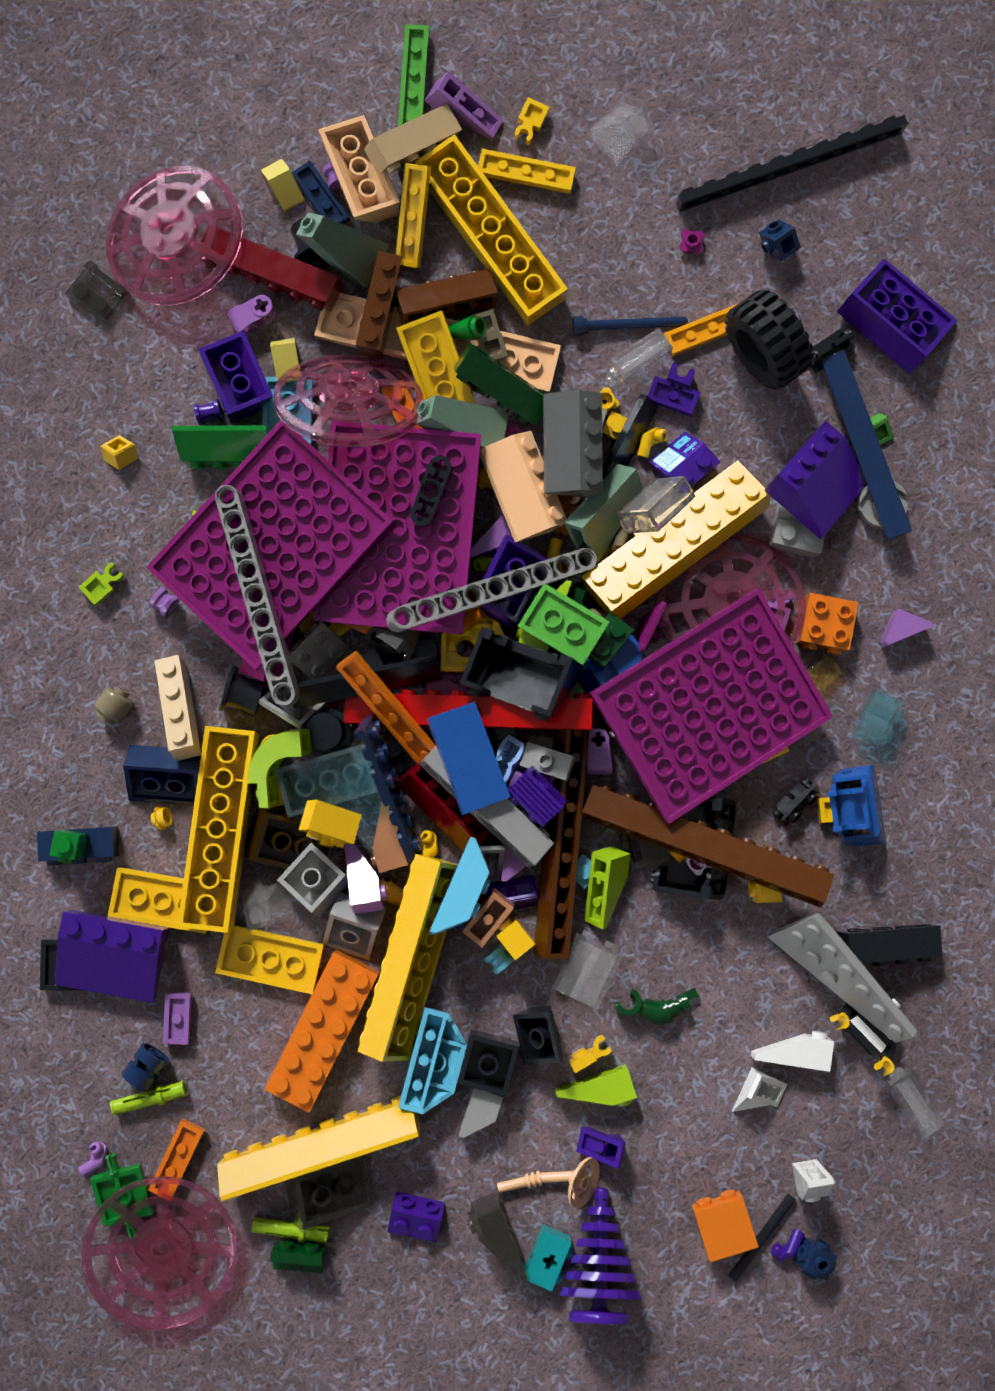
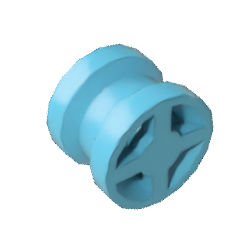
(498, 959)

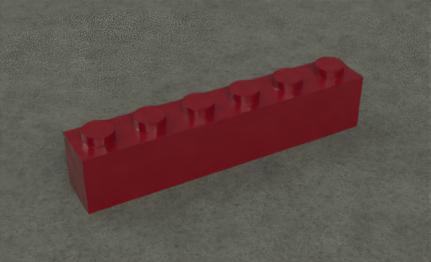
(280, 272)

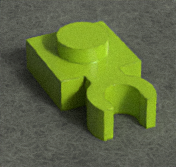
(99, 586)

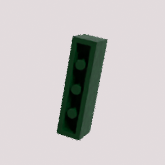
(500, 383)

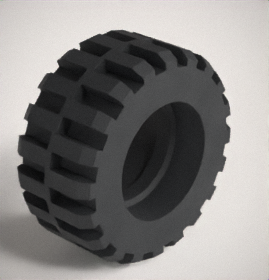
(769, 339)

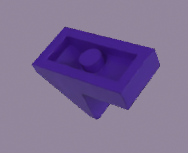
(601, 1146)

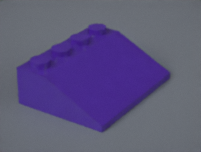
(896, 316)
(819, 480)
(110, 955)

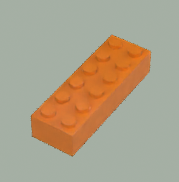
(322, 1030)

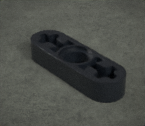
(444, 475)

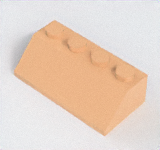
(367, 193)
(518, 482)

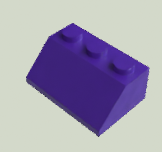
(236, 376)
(509, 558)

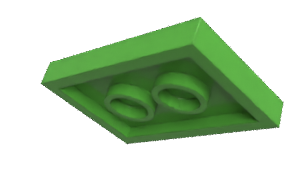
(563, 624)

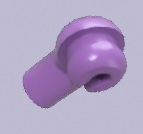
(96, 1161)

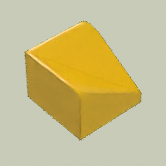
(119, 452)

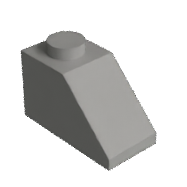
(481, 1111)

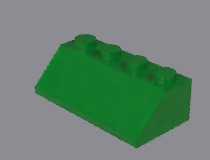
(217, 445)

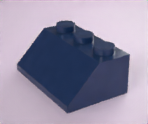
(158, 777)

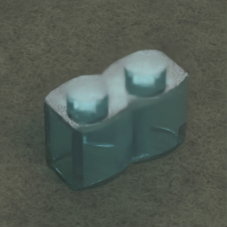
(878, 718)

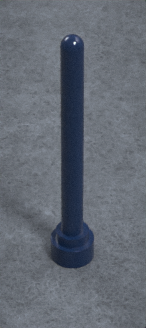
(582, 325)

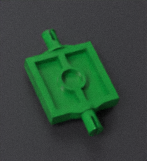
(111, 1181)

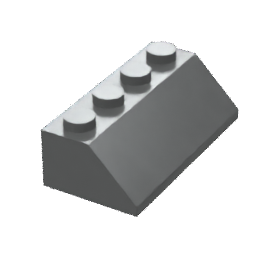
(573, 443)

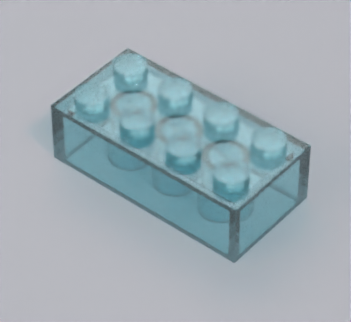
(326, 778)

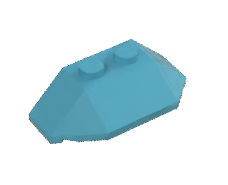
(464, 890)
(433, 1062)

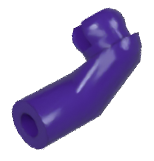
(790, 1249)

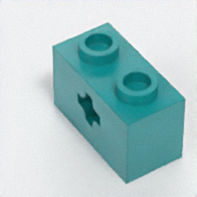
(548, 1242)

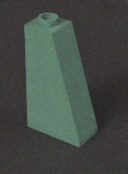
(342, 247)
(462, 416)
(595, 519)

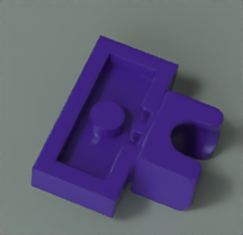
(675, 392)

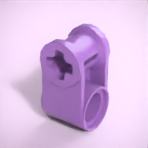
(250, 315)
(599, 758)

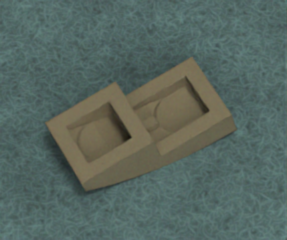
(492, 341)

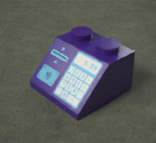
(686, 458)

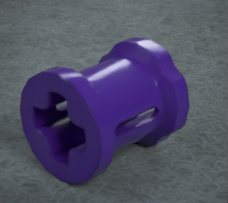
(208, 412)

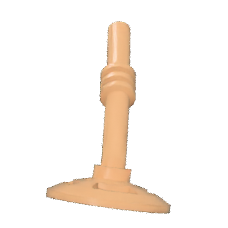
(577, 1179)

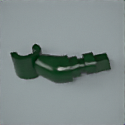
(661, 1011)

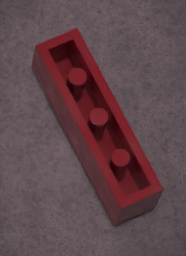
(441, 806)

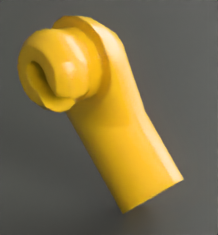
(649, 439)

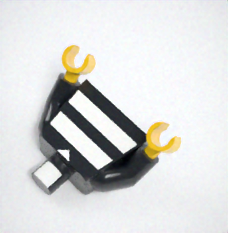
(868, 1036)

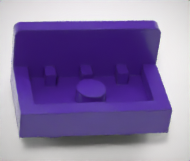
(416, 1217)

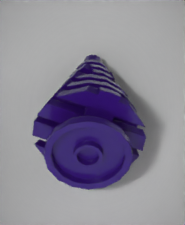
(599, 1293)

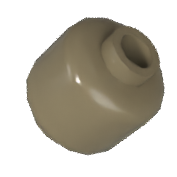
(113, 705)

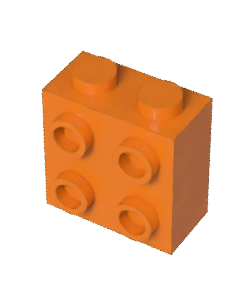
(828, 624)
(724, 1225)

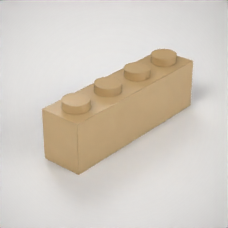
(411, 139)
(177, 708)

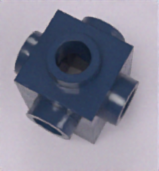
(779, 240)
(816, 1258)

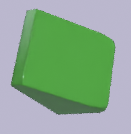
(882, 428)

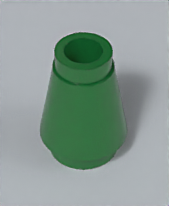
(469, 329)

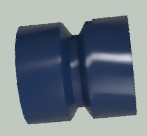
(143, 1070)

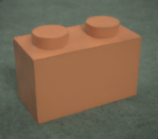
(488, 918)

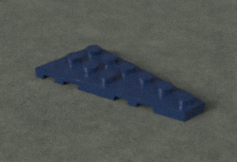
(385, 779)

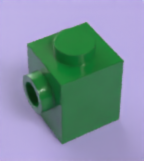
(68, 845)

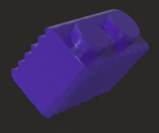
(536, 796)

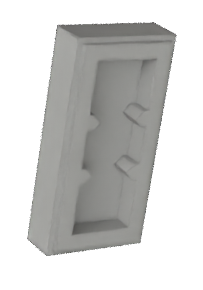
(547, 761)

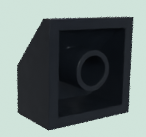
(538, 1036)

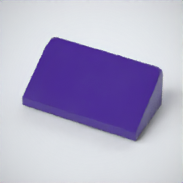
(519, 891)

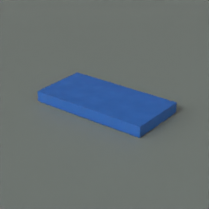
(468, 758)

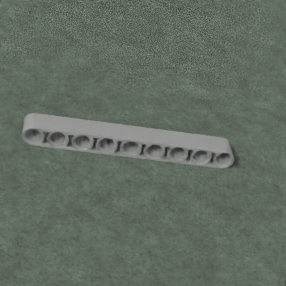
(249, 586)
(482, 592)

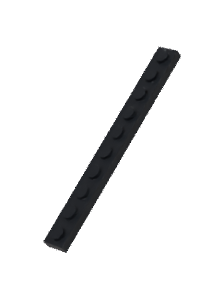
(798, 160)

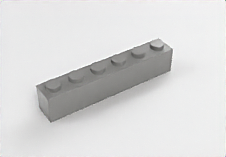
(502, 818)

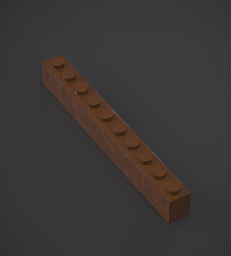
(709, 846)
(561, 859)

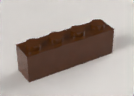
(453, 295)
(379, 305)

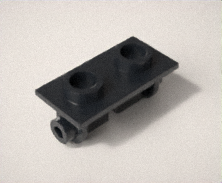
(832, 344)
(791, 809)

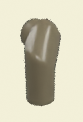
(619, 539)

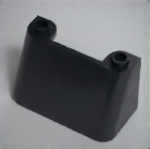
(520, 674)
(678, 877)

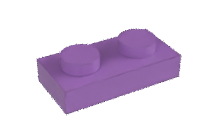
(177, 1018)

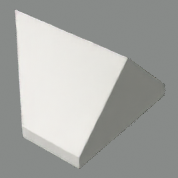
(759, 1091)

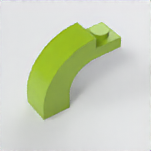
(269, 757)

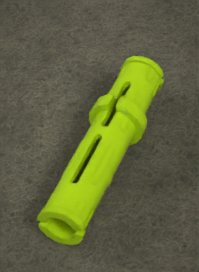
(159, 1095)
(288, 1229)

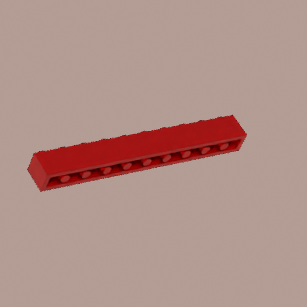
(575, 714)

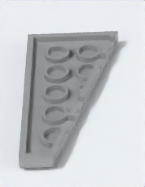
(830, 960)

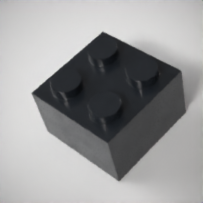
(488, 1062)

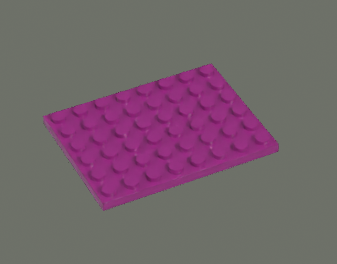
(306, 528)
(407, 558)
(711, 705)

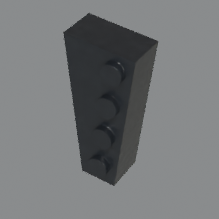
(896, 944)

